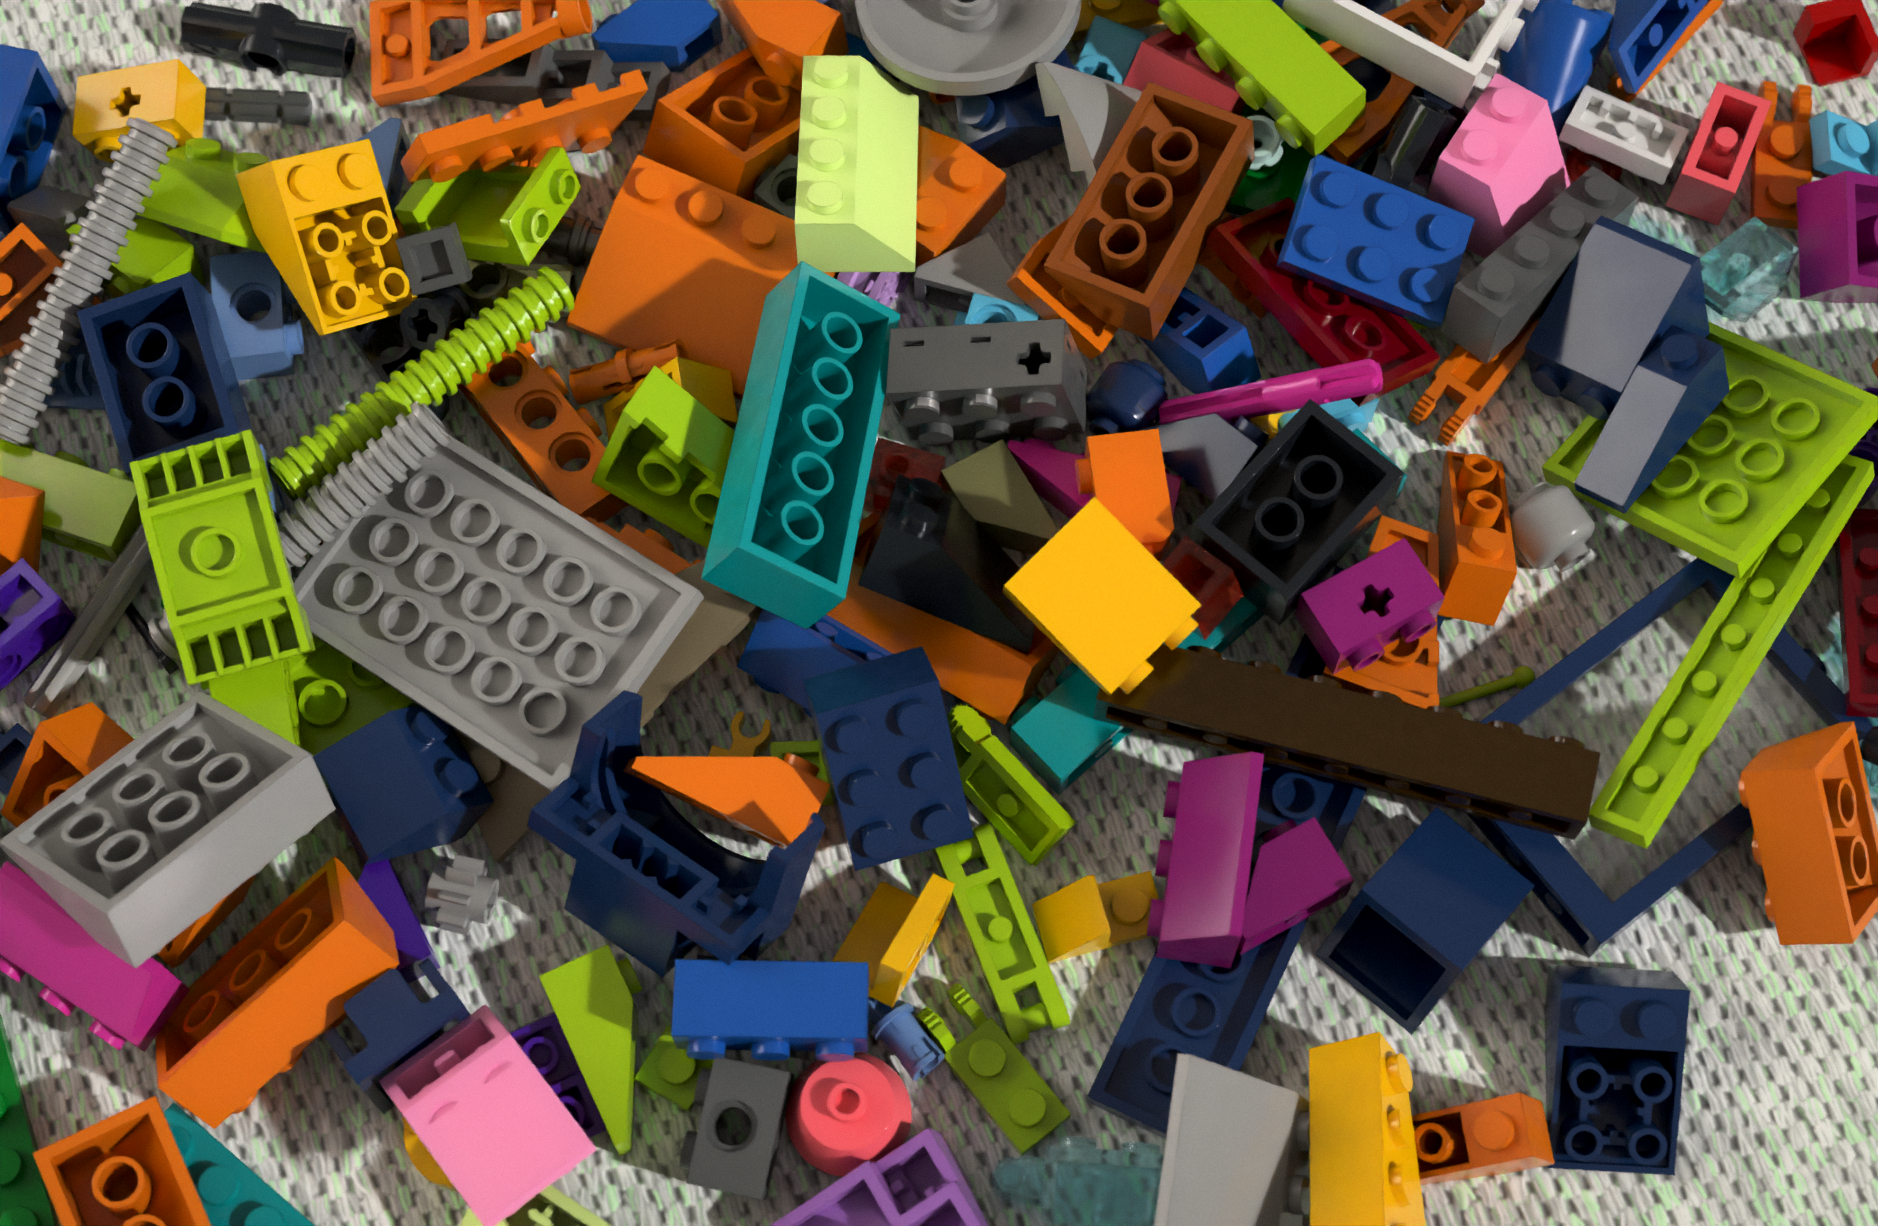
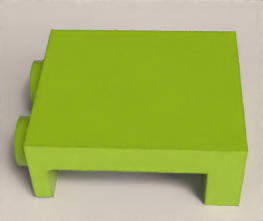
(497, 213)

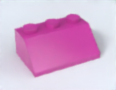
(77, 970)

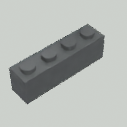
(1526, 270)

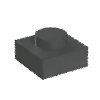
(434, 258)

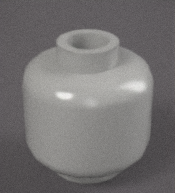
(1550, 527)

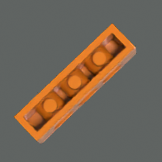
(548, 449)

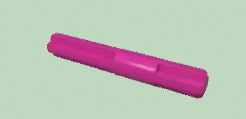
(1279, 393)

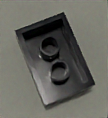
(1297, 509)

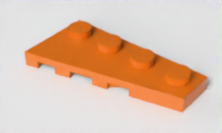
(525, 132)

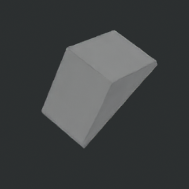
(964, 271)

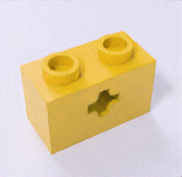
(156, 92)

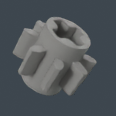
(461, 894)

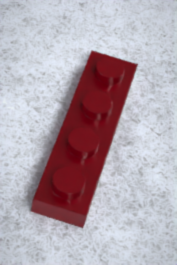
(1858, 611)

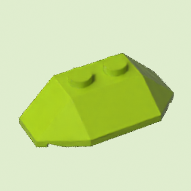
(203, 192)

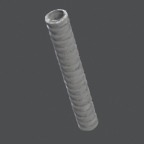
(81, 276)
(345, 494)

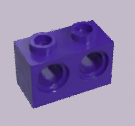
(30, 620)

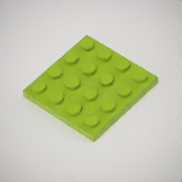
(1746, 462)

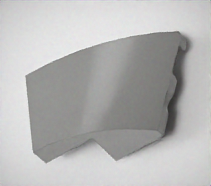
(1089, 112)

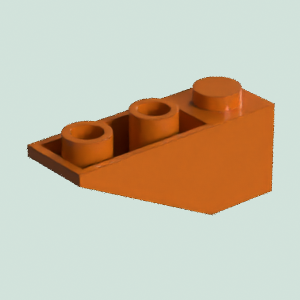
(1474, 539)
(1482, 1139)

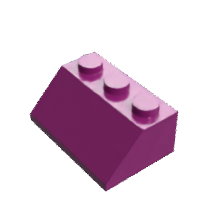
(1206, 859)

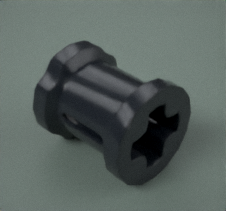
(440, 309)

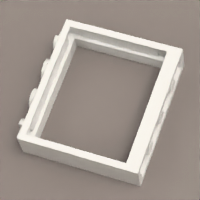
(1409, 53)

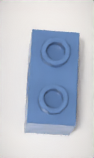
(241, 288)

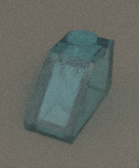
(1746, 270)

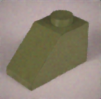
(1000, 498)

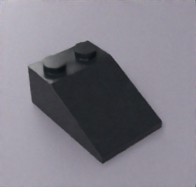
(943, 563)

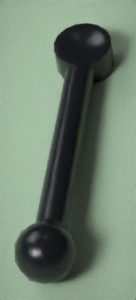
(142, 627)

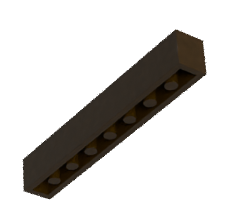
(1361, 738)

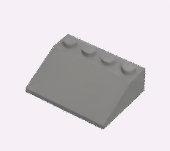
(170, 826)
(1233, 1150)

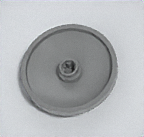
(966, 43)

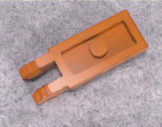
(1781, 159)
(1469, 384)

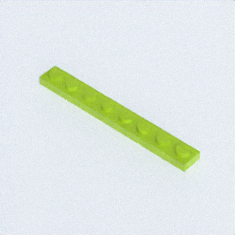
(1724, 662)

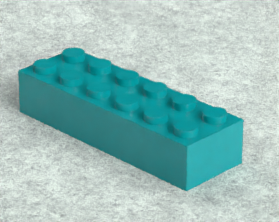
(802, 448)

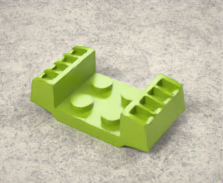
(220, 557)

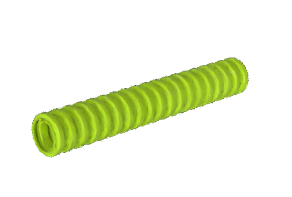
(425, 380)

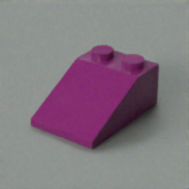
(1839, 238)

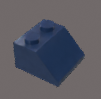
(402, 785)

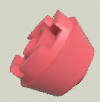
(847, 1113)

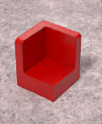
(1837, 41)

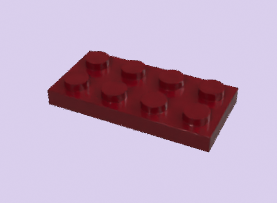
(1321, 319)

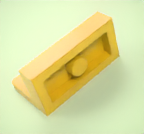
(895, 934)

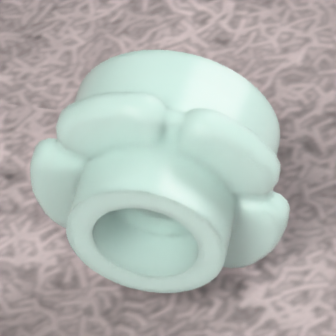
(1271, 141)

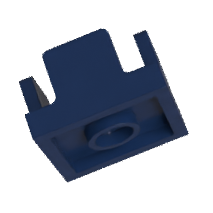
(394, 1027)

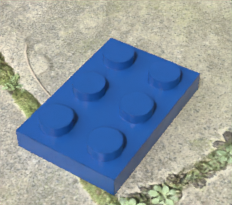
(1375, 241)

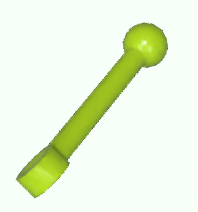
(1520, 678)

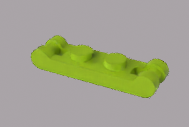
(1002, 935)

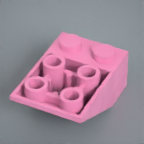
(487, 1116)

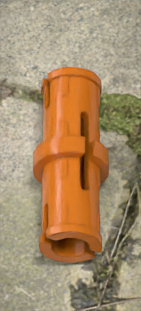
(621, 372)

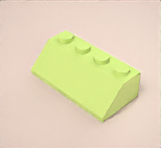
(856, 168)

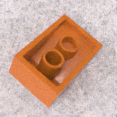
(726, 125)
(954, 194)

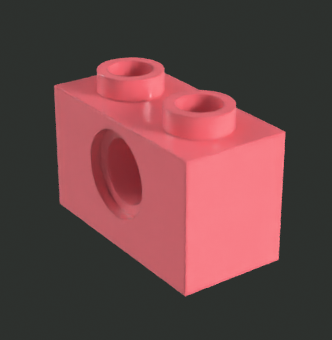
(1718, 153)

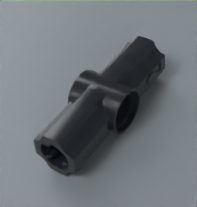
(268, 39)
(1411, 145)

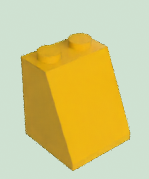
(1103, 599)

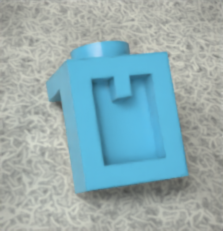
(1843, 144)

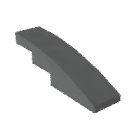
(554, 74)

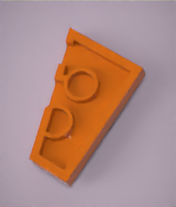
(1404, 667)

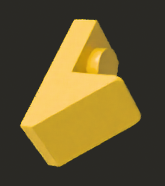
(1094, 915)

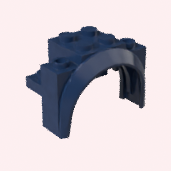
(649, 872)

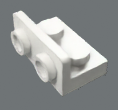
(1623, 135)

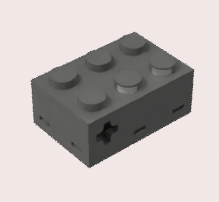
(987, 381)

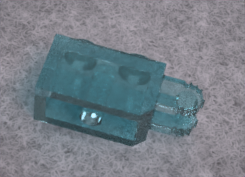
(1085, 1184)

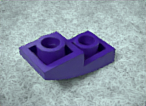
(553, 1058)

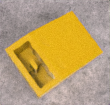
(330, 234)

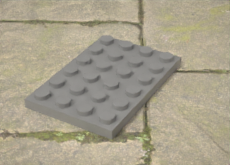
(493, 608)

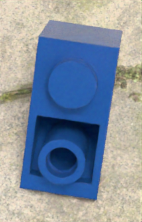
(660, 32)

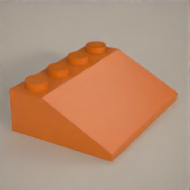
(684, 267)

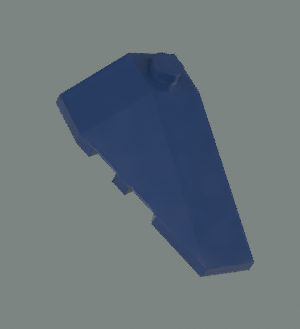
(1010, 122)

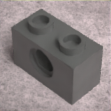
(750, 1165)

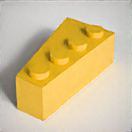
(1362, 1136)

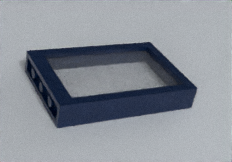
(1602, 699)

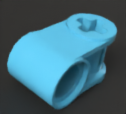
(1109, 49)

